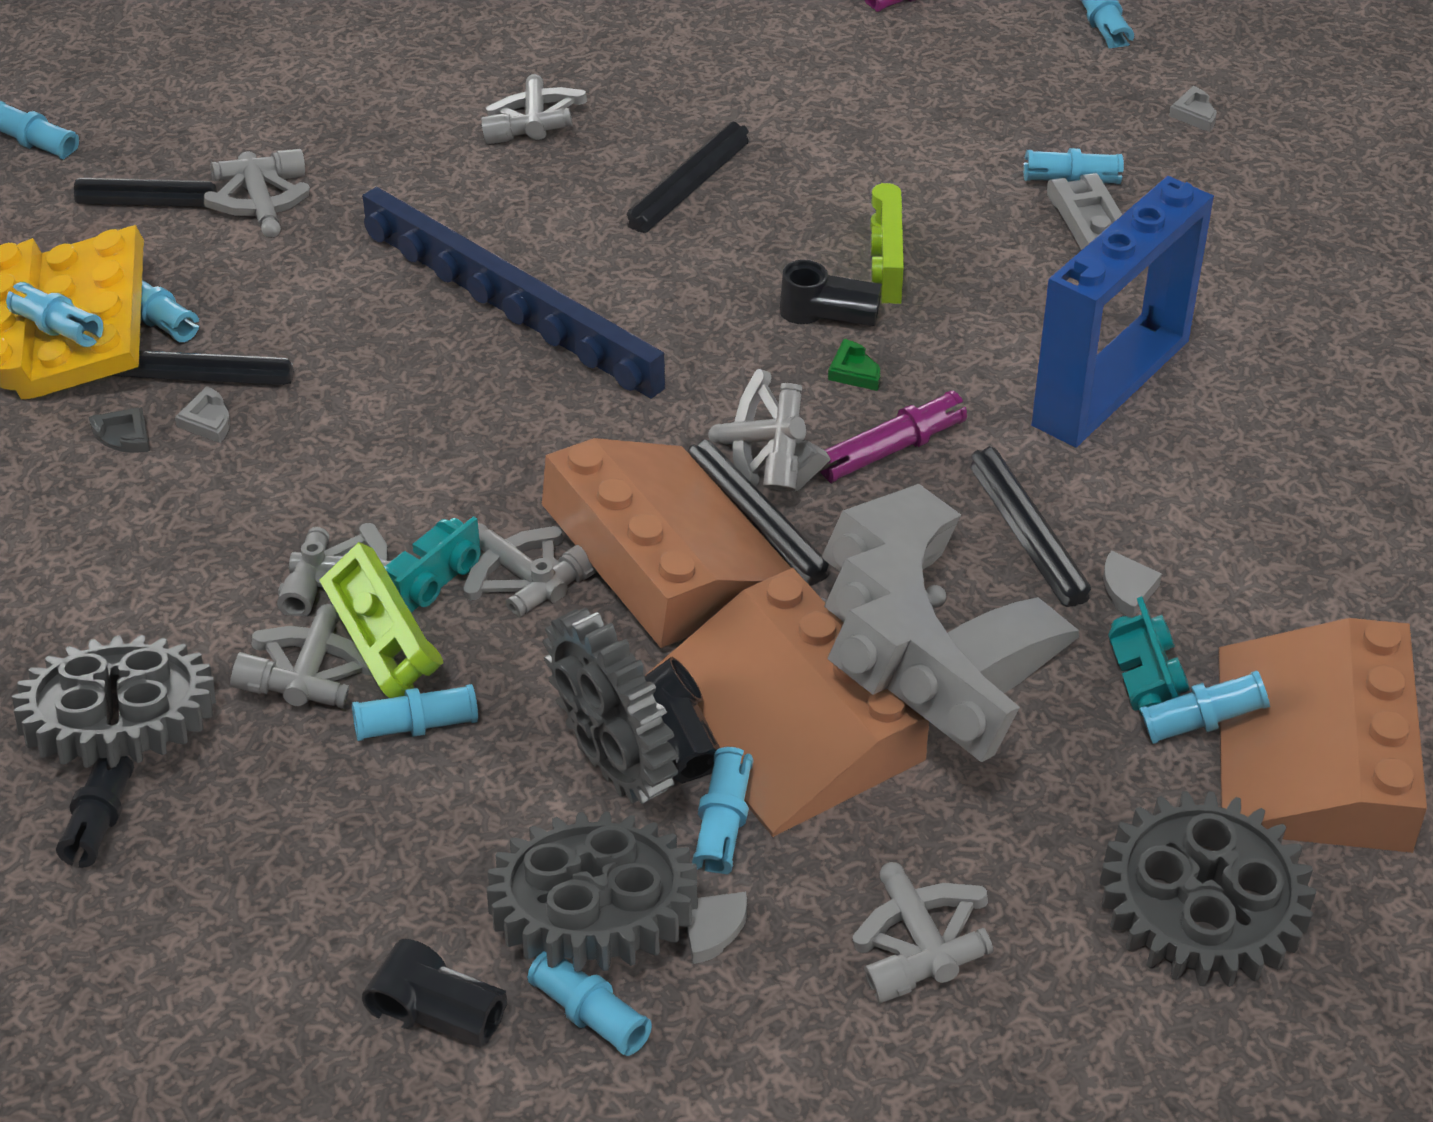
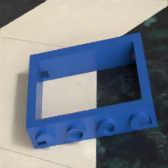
(1075, 383)

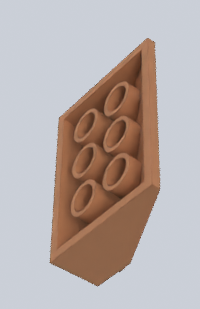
(656, 531)
(791, 708)
(1340, 735)

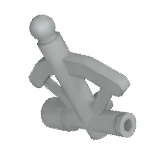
(505, 123)
(252, 174)
(782, 432)
(314, 561)
(539, 578)
(303, 680)
(933, 954)

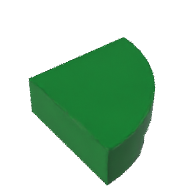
(854, 367)

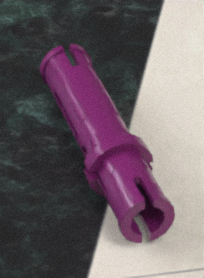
(910, 427)

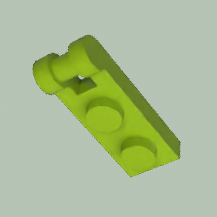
(887, 241)
(379, 621)

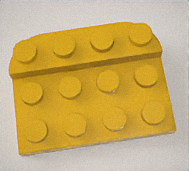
(98, 277)

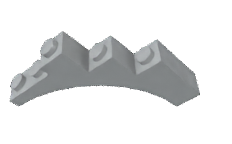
(891, 627)

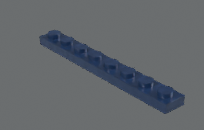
(516, 293)

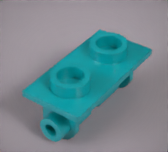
(445, 552)
(1144, 642)

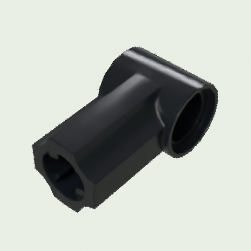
(813, 294)
(692, 735)
(422, 990)

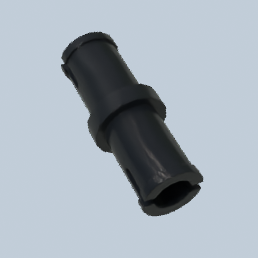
(94, 810)

